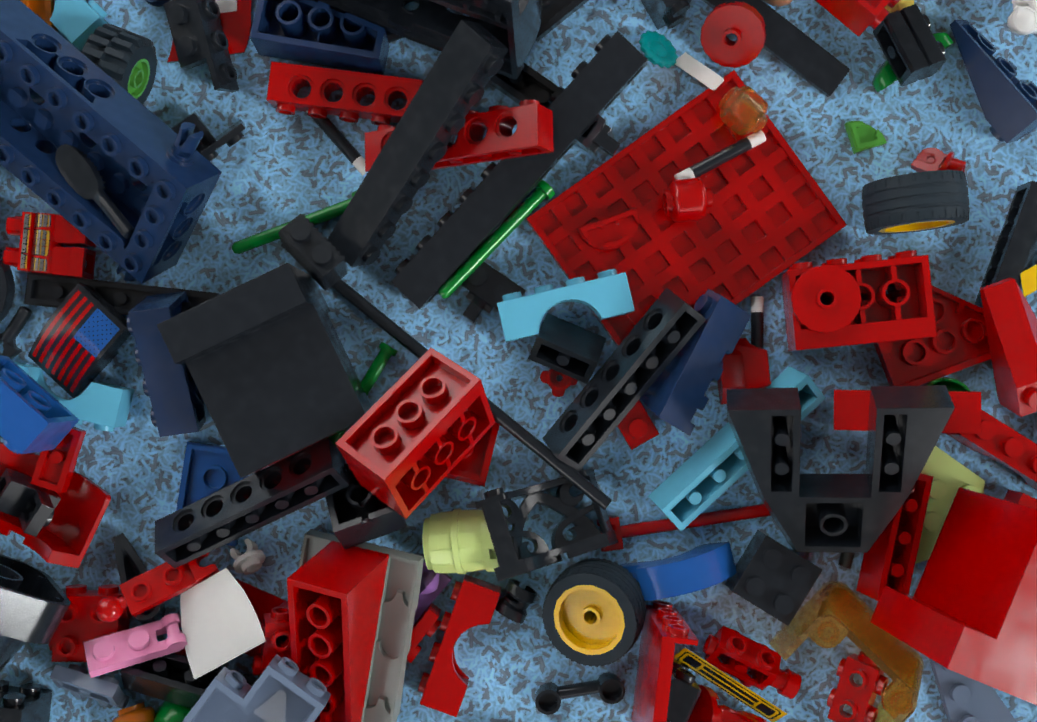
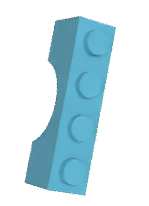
(77, 19)
(605, 296)
(100, 403)

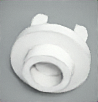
(249, 561)

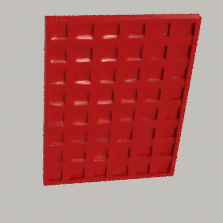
(759, 224)

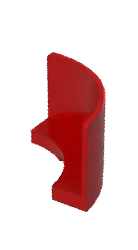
(74, 518)

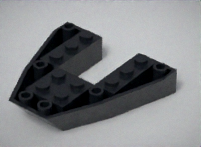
(837, 509)

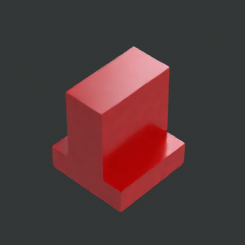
(975, 596)

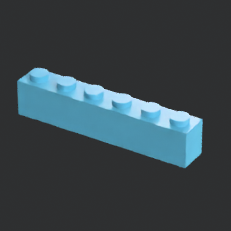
(720, 461)

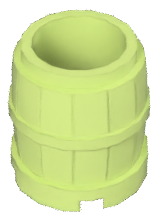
(458, 542)

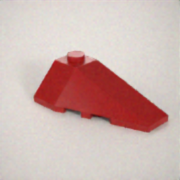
(1012, 345)

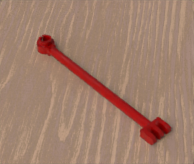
(665, 525)

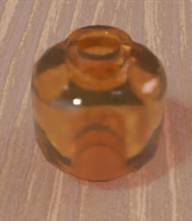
(743, 110)

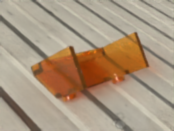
(840, 613)

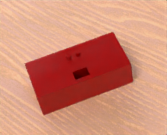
(852, 411)

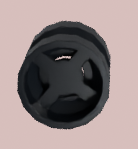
(516, 601)

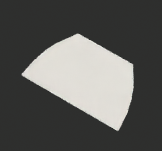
(218, 623)

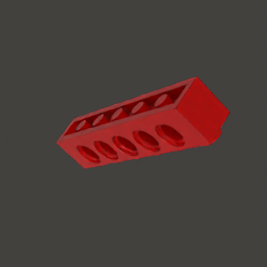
(288, 79)
(531, 137)

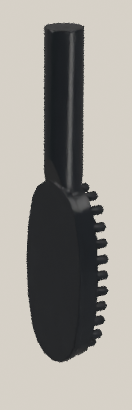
(87, 182)

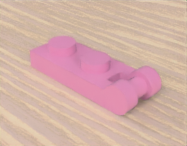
(134, 645)

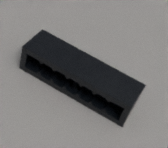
(1016, 241)

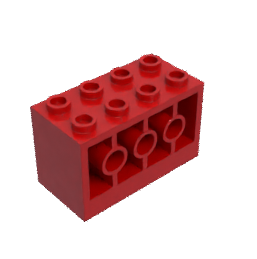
(879, 319)
(417, 432)

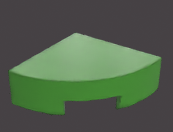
(863, 136)

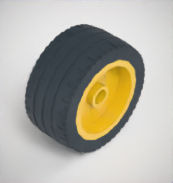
(915, 202)
(594, 612)

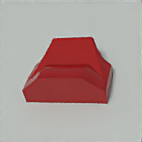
(744, 369)

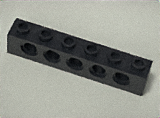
(623, 379)
(250, 503)

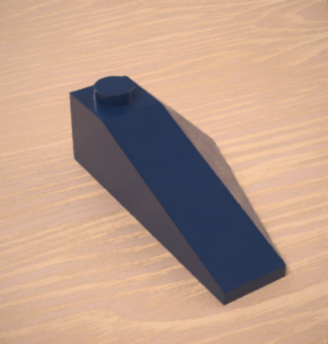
(1005, 100)

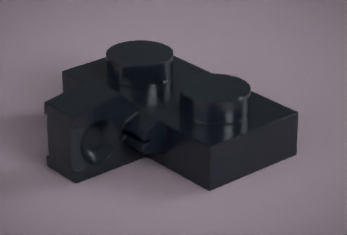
(486, 289)

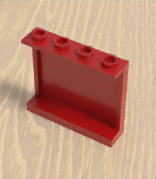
(659, 634)

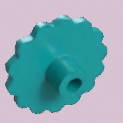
(658, 49)

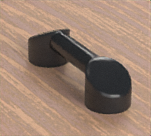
(608, 686)

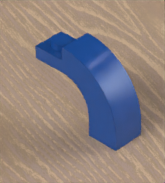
(684, 573)

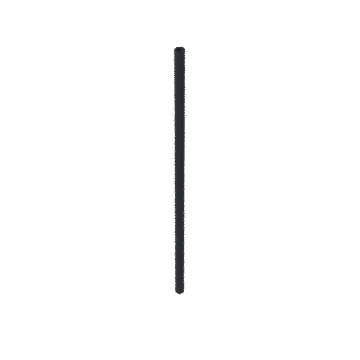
(499, 415)

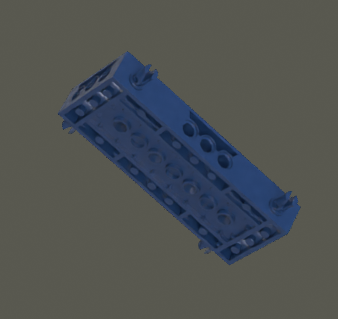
(61, 98)

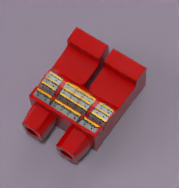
(42, 248)

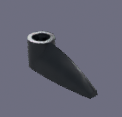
(130, 566)

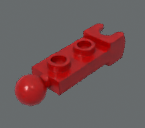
(154, 588)

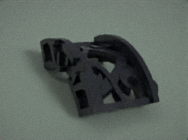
(513, 554)

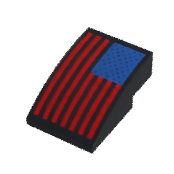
(79, 339)

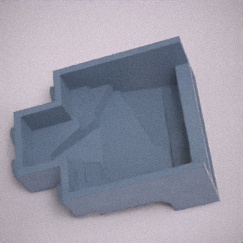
(276, 696)

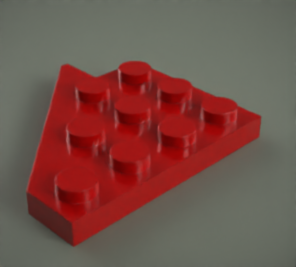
(958, 344)

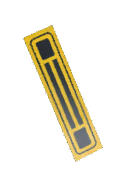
(730, 685)

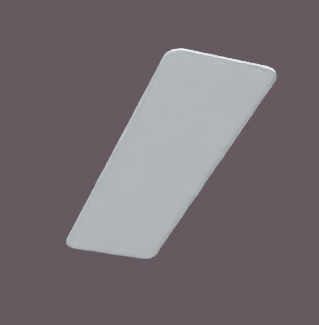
(699, 71)

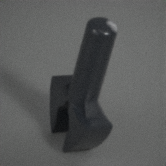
(10, 334)

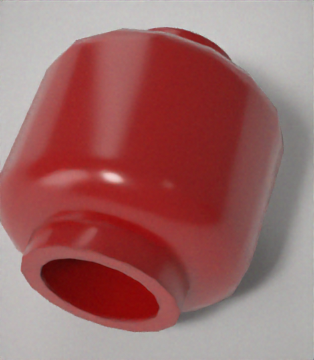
(687, 200)

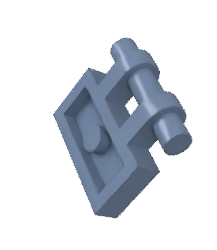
(78, 682)

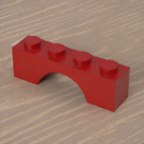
(1003, 446)
(447, 683)

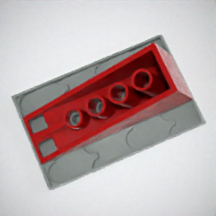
(354, 624)

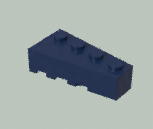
(318, 36)
(687, 377)
(171, 388)

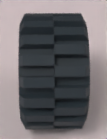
(124, 57)

